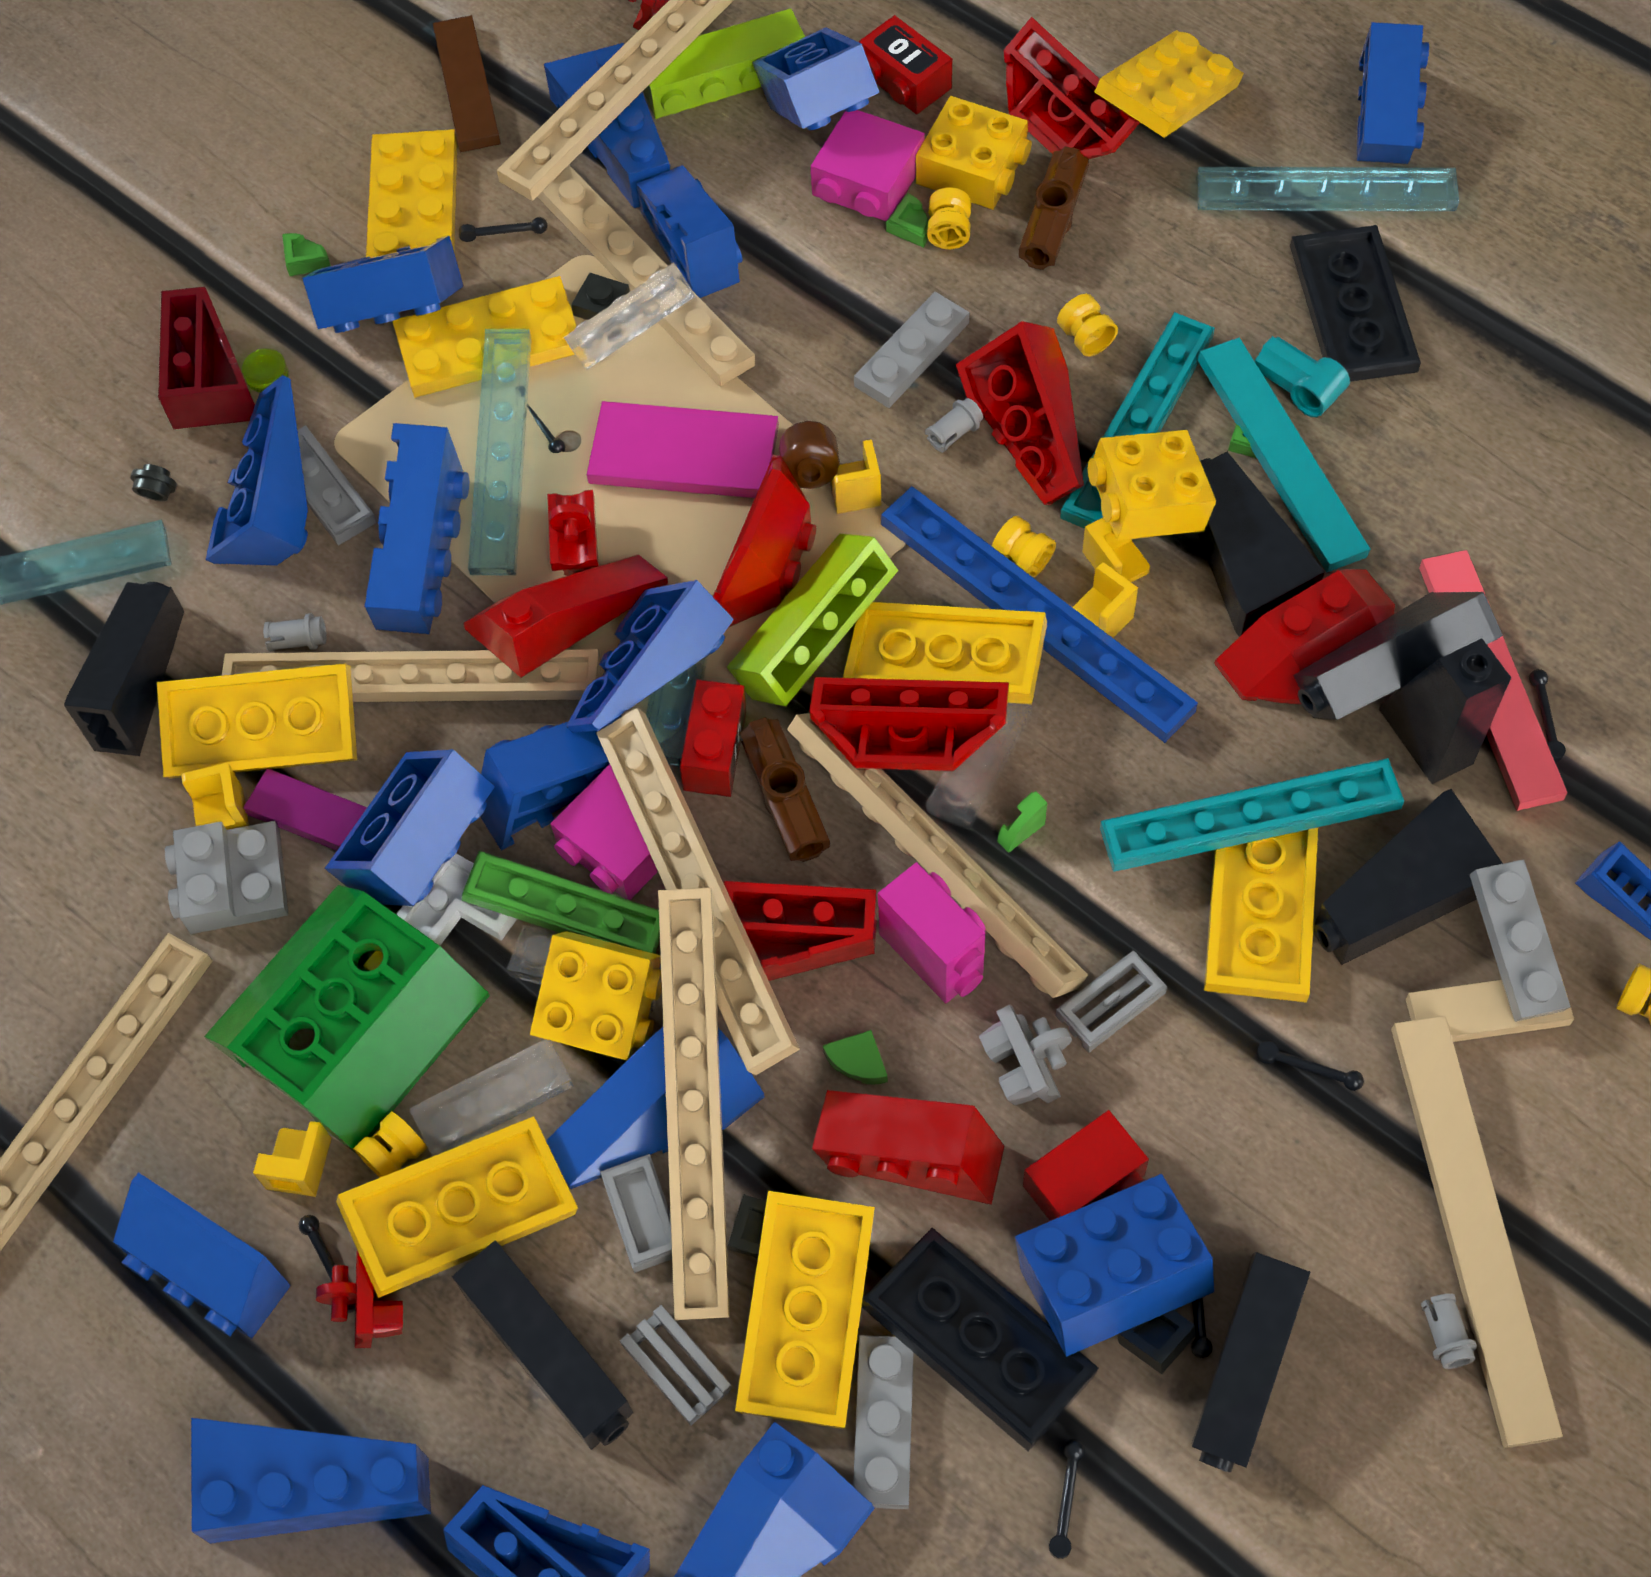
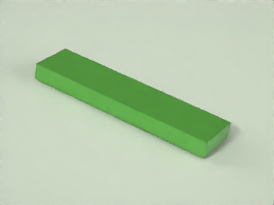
(560, 903)

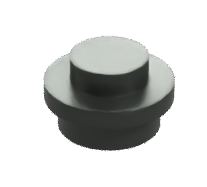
(153, 482)

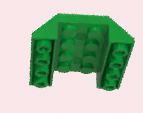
(370, 1027)

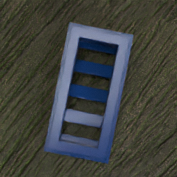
(1610, 893)

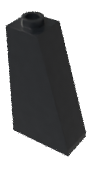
(1251, 547)
(1394, 652)
(119, 679)
(1448, 709)
(1407, 882)
(544, 1346)
(1249, 1362)

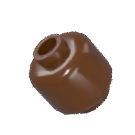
(810, 453)

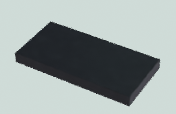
(1355, 302)
(979, 1338)

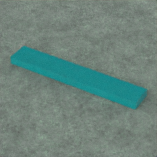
(1147, 401)
(1284, 455)
(1251, 814)

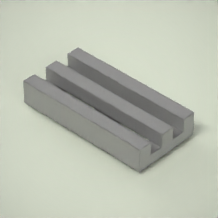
(1079, 1027)
(646, 1330)

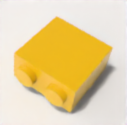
(973, 151)
(1151, 484)
(597, 995)

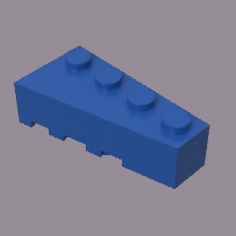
(631, 142)
(416, 530)

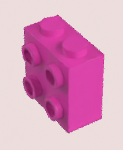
(866, 164)
(604, 838)
(933, 932)

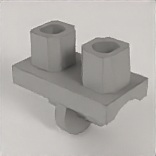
(1033, 1076)

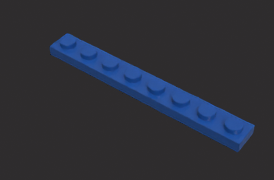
(1068, 634)

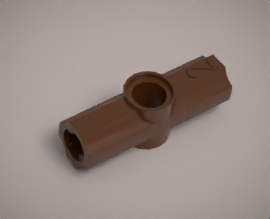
(1053, 208)
(791, 811)

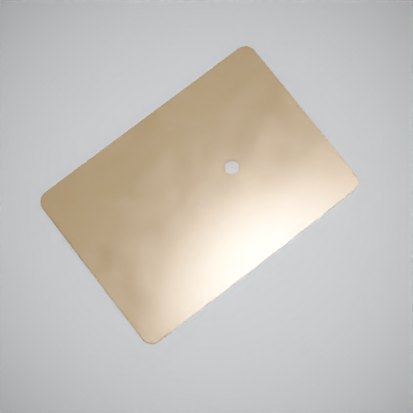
(673, 530)

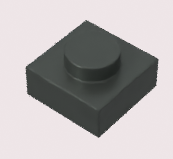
(596, 295)
(747, 1227)
(1159, 1340)

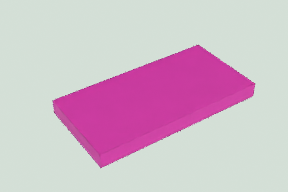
(681, 449)

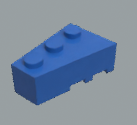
(1391, 93)
(691, 230)
(383, 286)
(538, 777)
(518, 1539)

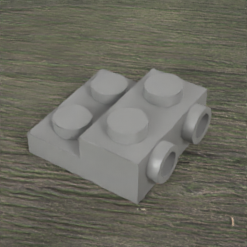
(226, 875)

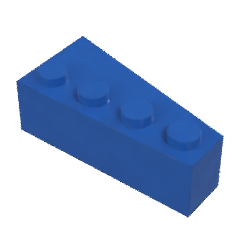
(291, 1481)

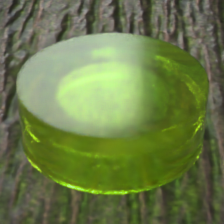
(263, 368)

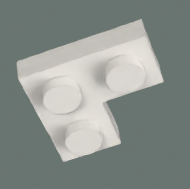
(444, 906)

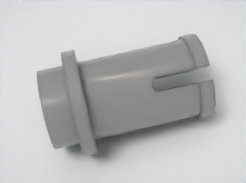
(954, 424)
(295, 633)
(1448, 1332)

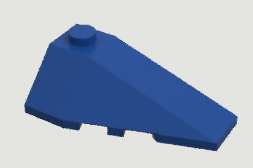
(269, 495)

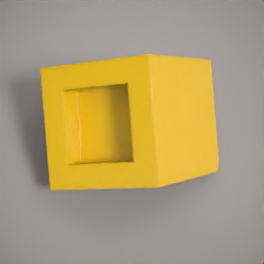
(858, 483)
(1120, 555)
(1110, 601)
(216, 796)
(295, 1161)

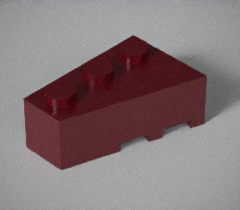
(196, 364)

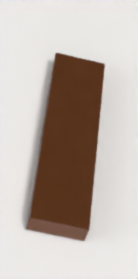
(466, 84)

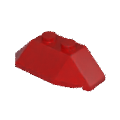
(1059, 97)
(768, 547)
(1301, 633)
(908, 721)

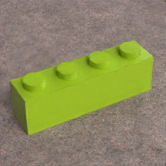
(720, 63)
(812, 619)

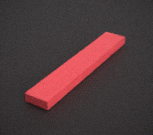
(1515, 731)

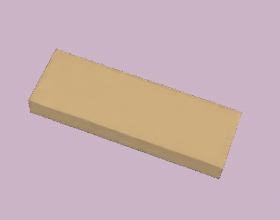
(1478, 1011)

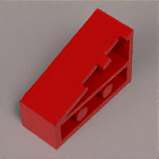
(805, 925)
(910, 1143)

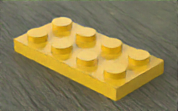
(1169, 82)
(411, 190)
(448, 344)
(949, 645)
(258, 720)
(1263, 918)
(455, 1205)
(805, 1310)

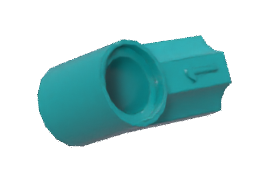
(1310, 382)

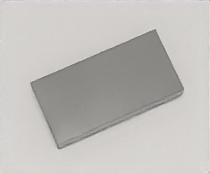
(640, 1211)

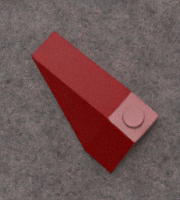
(1029, 405)
(555, 615)

